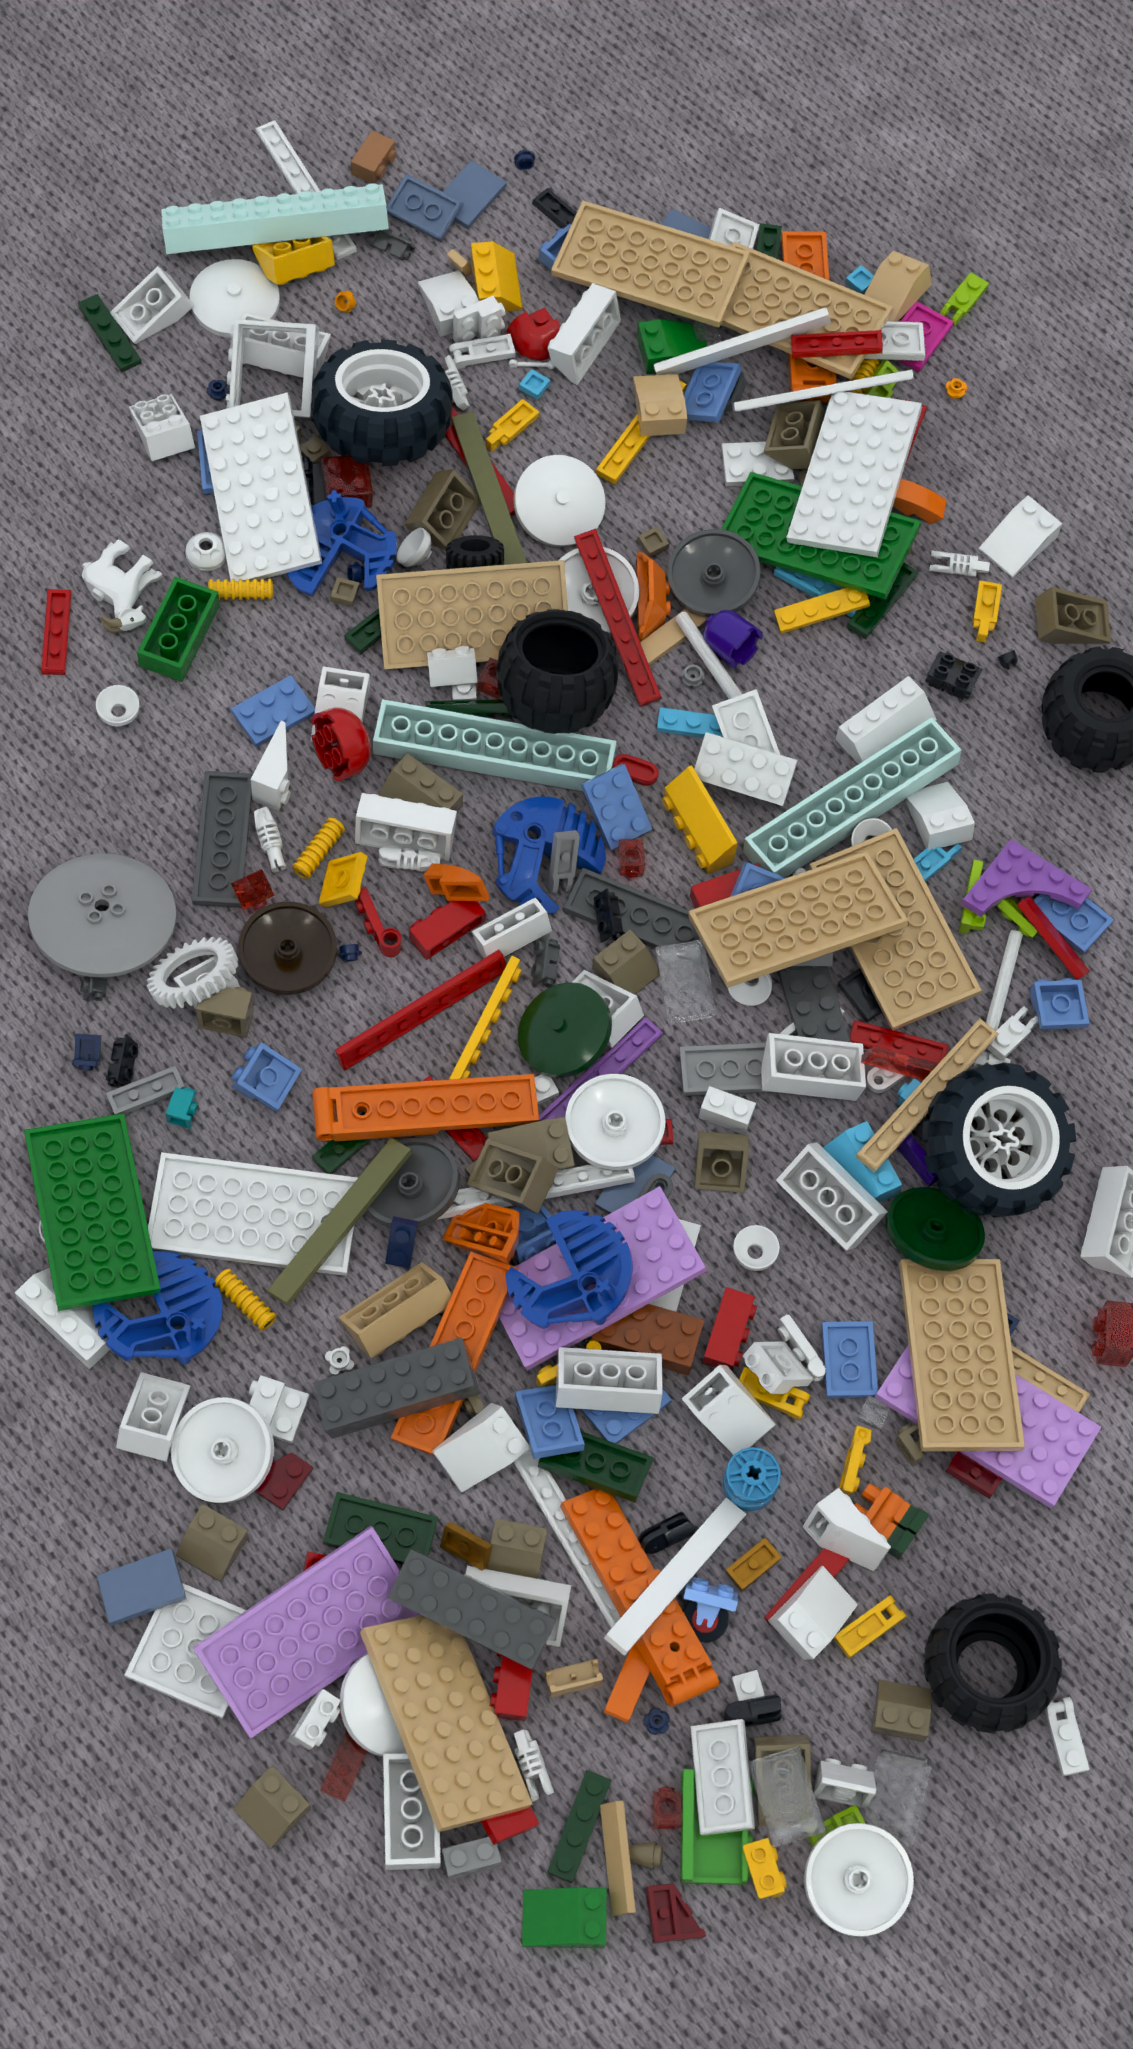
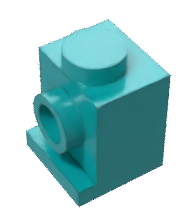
(182, 1107)

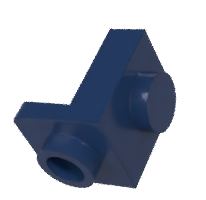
(87, 1051)

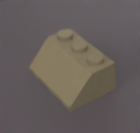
(794, 433)
(444, 508)
(418, 784)

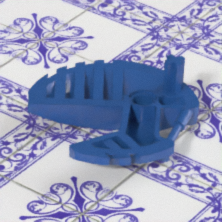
(346, 515)
(544, 818)
(593, 1257)
(184, 1301)

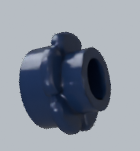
(524, 159)
(220, 393)
(356, 572)
(349, 952)
(654, 1728)

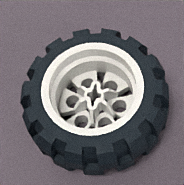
(382, 402)
(1040, 1126)

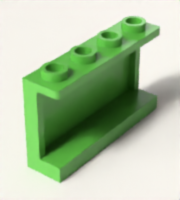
(709, 1857)

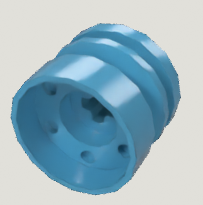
(745, 1491)

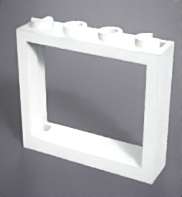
(235, 356)

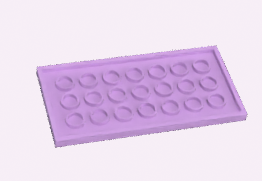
(661, 1262)
(1052, 1433)
(302, 1633)

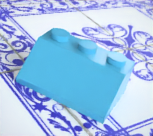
(844, 1148)

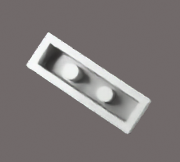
(513, 929)

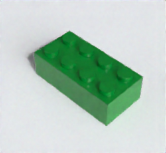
(178, 629)

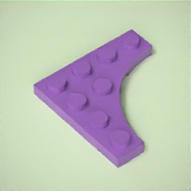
(1022, 874)

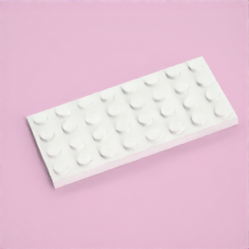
(854, 473)
(260, 489)
(243, 1211)

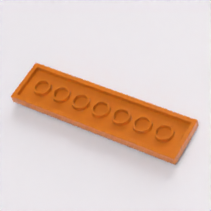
(469, 1315)

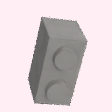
(470, 1858)

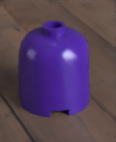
(731, 637)

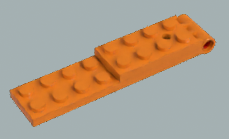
(810, 254)
(423, 1107)
(625, 1576)

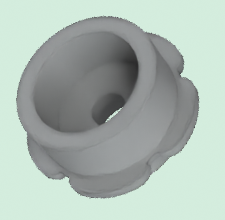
(695, 671)

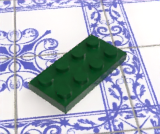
(603, 1467)
(396, 1527)

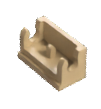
(573, 1678)

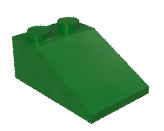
(665, 340)
(564, 1918)

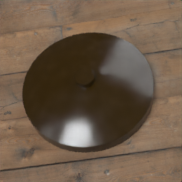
(287, 948)

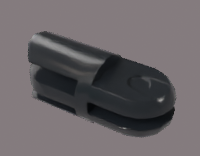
(666, 1533)
(755, 1710)

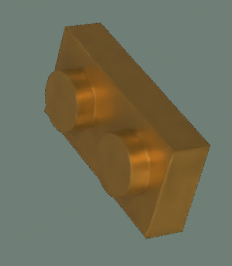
(466, 1546)
(753, 1564)

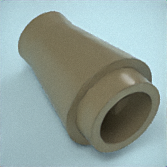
(646, 1854)

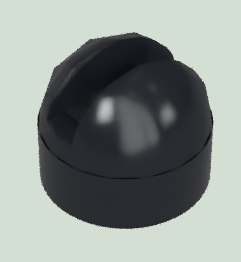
(1007, 658)

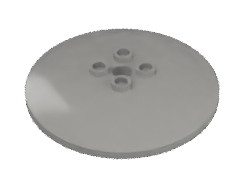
(95, 941)

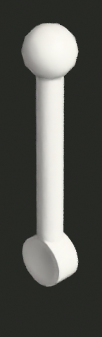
(514, 364)

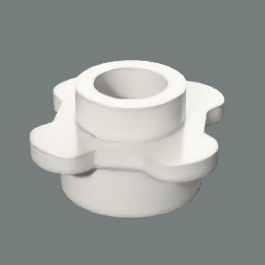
(339, 1353)

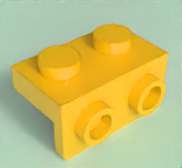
(763, 1869)

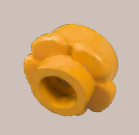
(340, 301)
(953, 392)

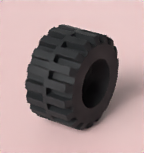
(474, 552)

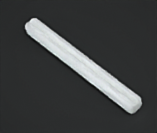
(707, 655)
(1004, 979)

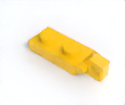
(511, 424)
(986, 608)
(854, 1460)

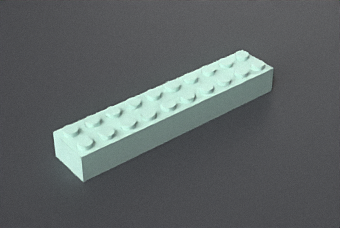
(274, 218)
(490, 746)
(853, 797)

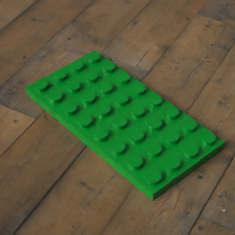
(764, 518)
(91, 1212)

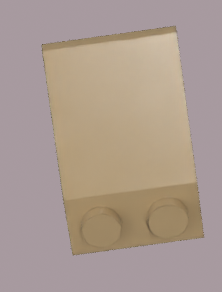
(899, 283)
(660, 405)

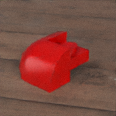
(533, 333)

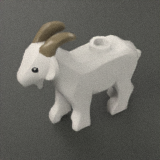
(119, 588)

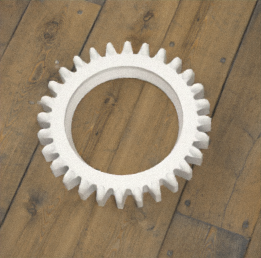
(224, 968)

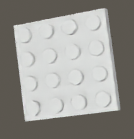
(166, 1652)

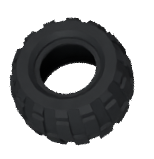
(557, 671)
(1077, 731)
(1016, 1629)

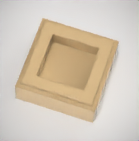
(459, 262)

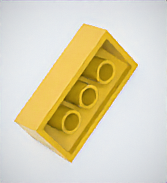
(700, 821)

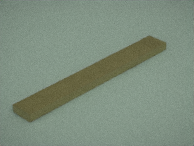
(487, 486)
(339, 1222)

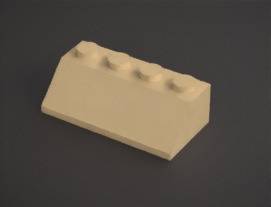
(397, 1309)

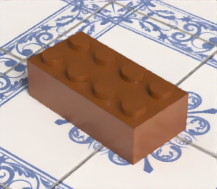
(655, 1331)

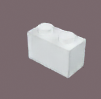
(452, 666)
(727, 1110)

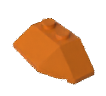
(652, 596)
(486, 1231)

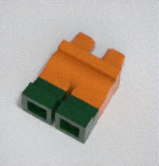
(892, 1517)

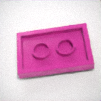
(934, 329)

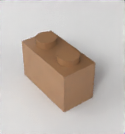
(373, 157)

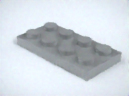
(723, 1067)

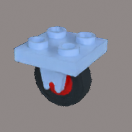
(709, 1608)

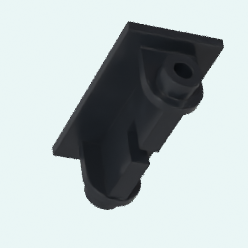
(606, 906)
(125, 1052)

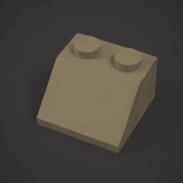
(626, 964)
(227, 1012)
(721, 1161)
(212, 1542)
(517, 1548)
(902, 1711)
(272, 1807)

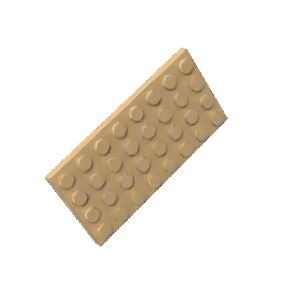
(651, 263)
(779, 291)
(462, 608)
(797, 919)
(917, 966)
(961, 1358)
(445, 1721)

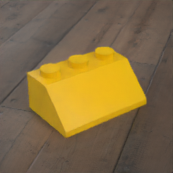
(294, 258)
(495, 274)

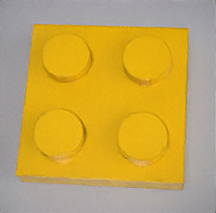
(343, 879)

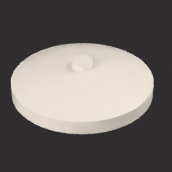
(230, 290)
(558, 500)
(580, 592)
(615, 1121)
(222, 1450)
(367, 1711)
(858, 1879)

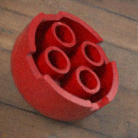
(353, 741)

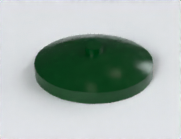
(564, 1030)
(934, 1229)

